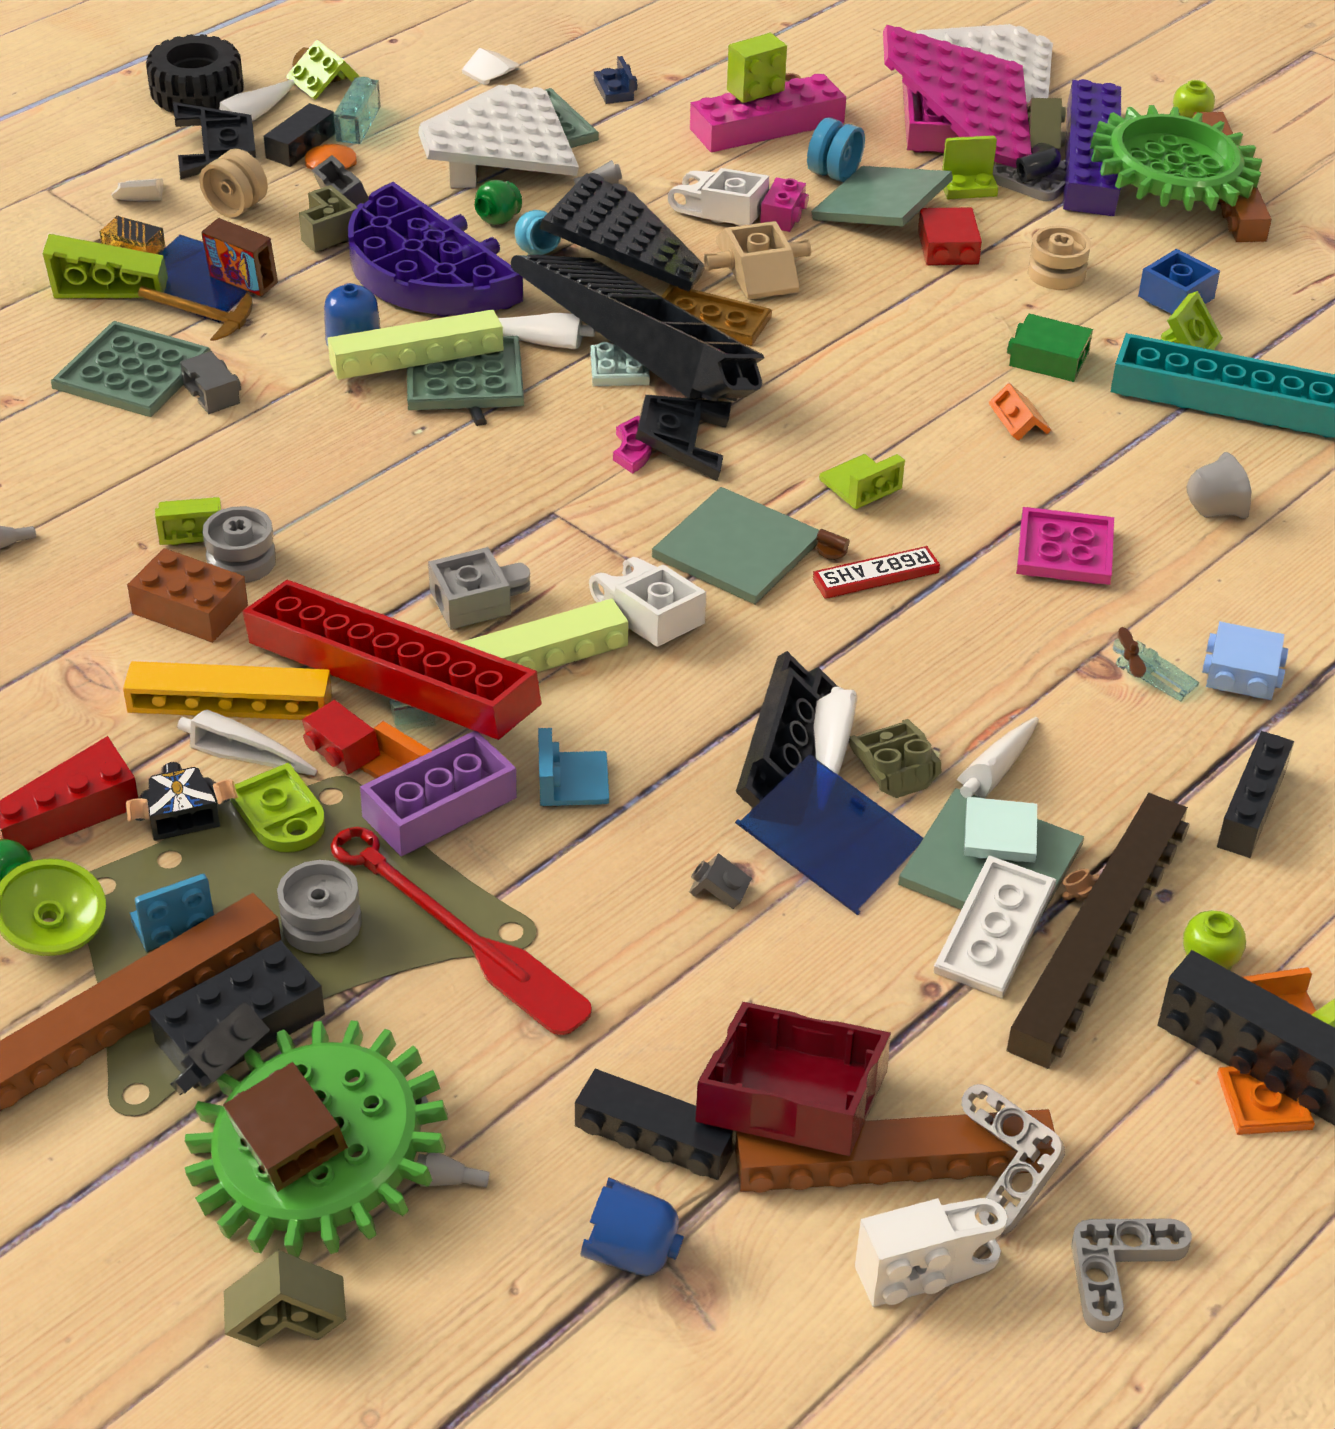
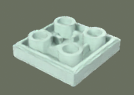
(615, 367)
(1001, 829)

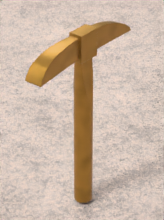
(232, 320)

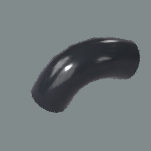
(1039, 164)

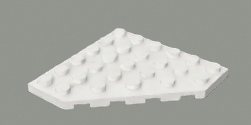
(1010, 44)
(503, 130)

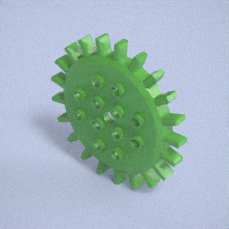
(1175, 157)
(353, 1185)

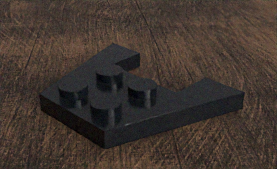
(220, 133)
(673, 425)

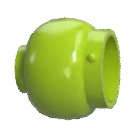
(1194, 97)
(1215, 937)

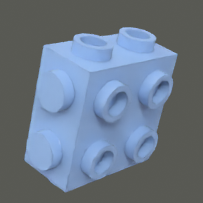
(1245, 660)

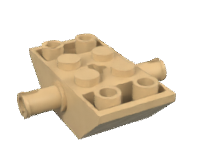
(759, 259)

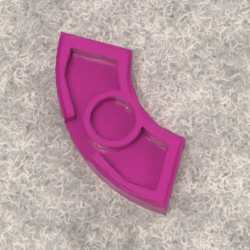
(632, 452)

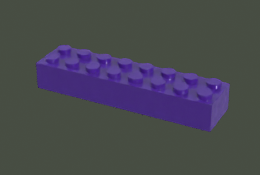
(1084, 185)

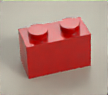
(340, 737)

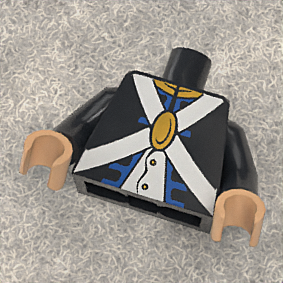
(180, 801)

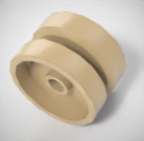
(233, 183)
(1059, 257)

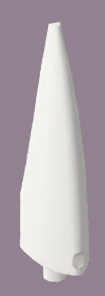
(257, 101)
(549, 329)
(833, 726)
(233, 740)
(995, 762)

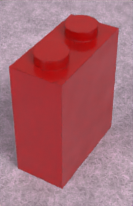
(949, 236)

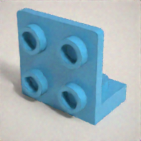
(571, 776)
(171, 911)

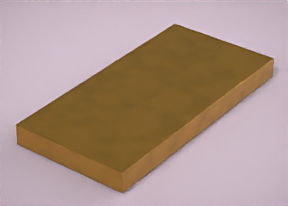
(732, 317)

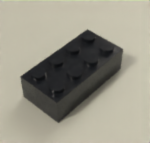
(268, 981)

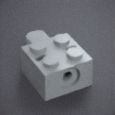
(474, 587)

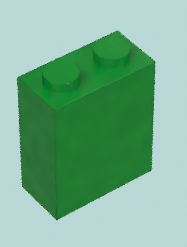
(1050, 347)

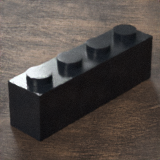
(1255, 794)
(652, 1124)

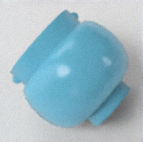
(531, 238)

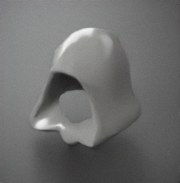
(1221, 488)

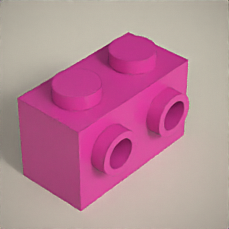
(784, 203)

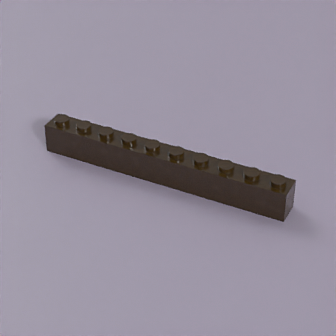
(1098, 932)

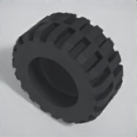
(194, 71)

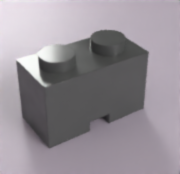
(334, 173)
(212, 381)

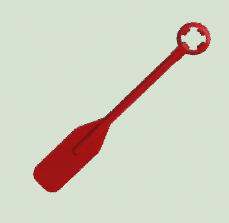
(504, 966)

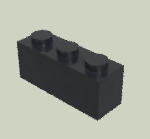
(299, 134)

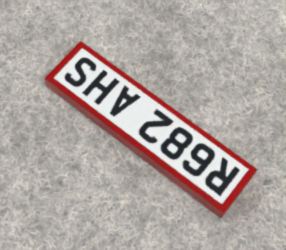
(876, 572)

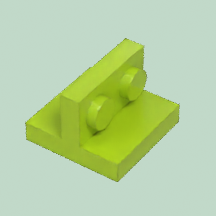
(1192, 324)

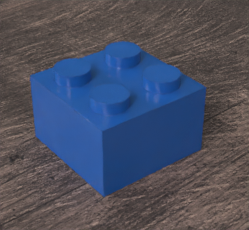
(1174, 277)

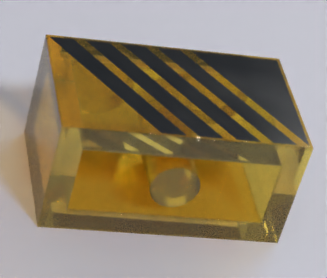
(133, 235)

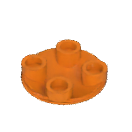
(322, 152)

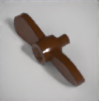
(1131, 652)

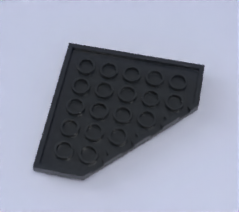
(624, 229)

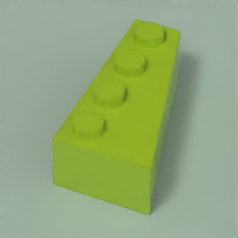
(100, 270)

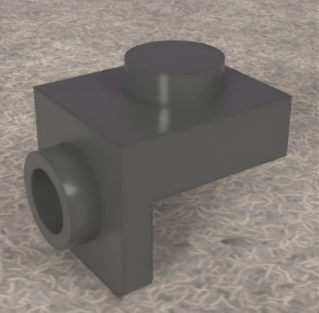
(721, 880)

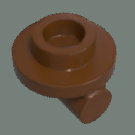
(831, 545)

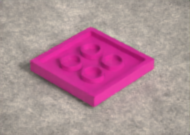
(1066, 545)

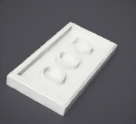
(995, 926)

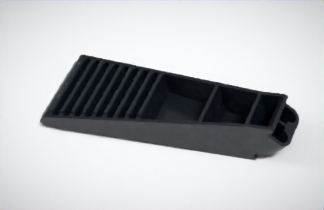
(647, 327)

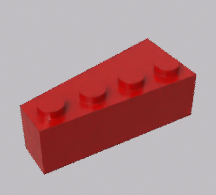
(69, 797)

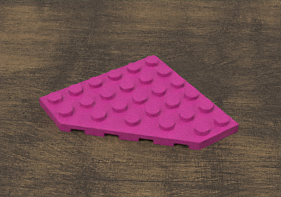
(967, 87)

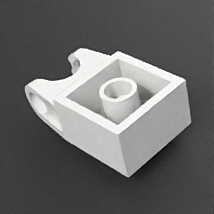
(722, 196)
(653, 600)
(925, 1248)

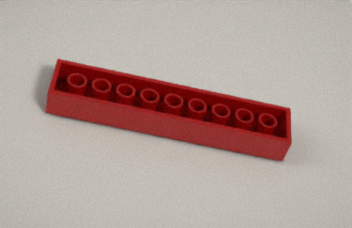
(394, 658)

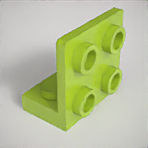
(318, 69)
(971, 167)
(864, 480)
(184, 519)

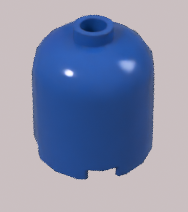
(350, 311)
(632, 1230)

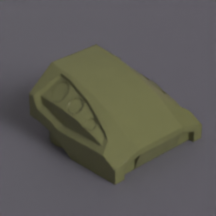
(898, 758)

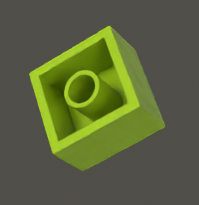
(756, 67)

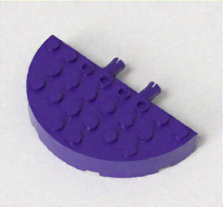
(426, 261)

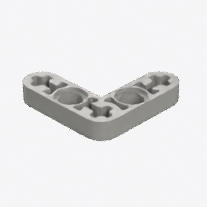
(1039, 189)
(1024, 1143)
(1104, 1257)

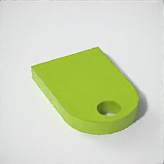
(277, 805)

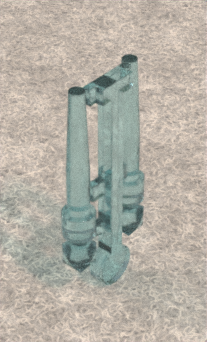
(1160, 666)

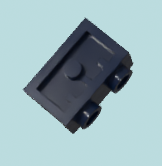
(616, 84)

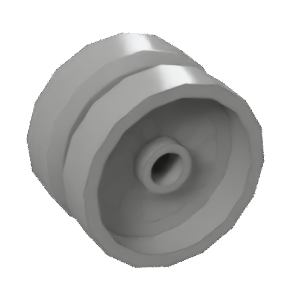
(240, 542)
(319, 906)

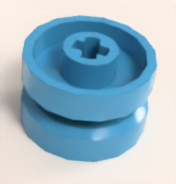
(835, 149)

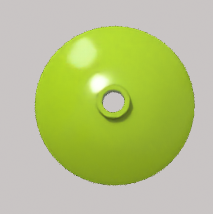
(53, 891)

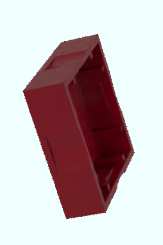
(793, 1078)

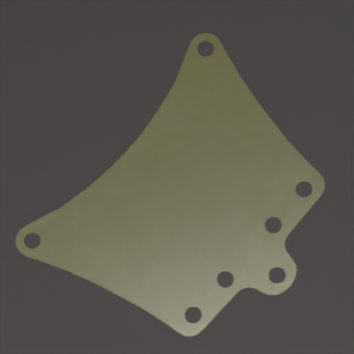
(391, 939)

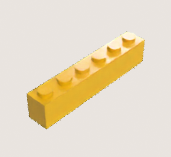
(226, 690)

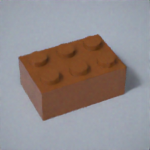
(188, 595)

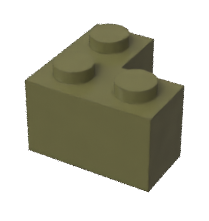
(1045, 121)
(326, 219)
(281, 1295)

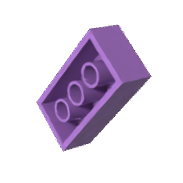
(438, 792)

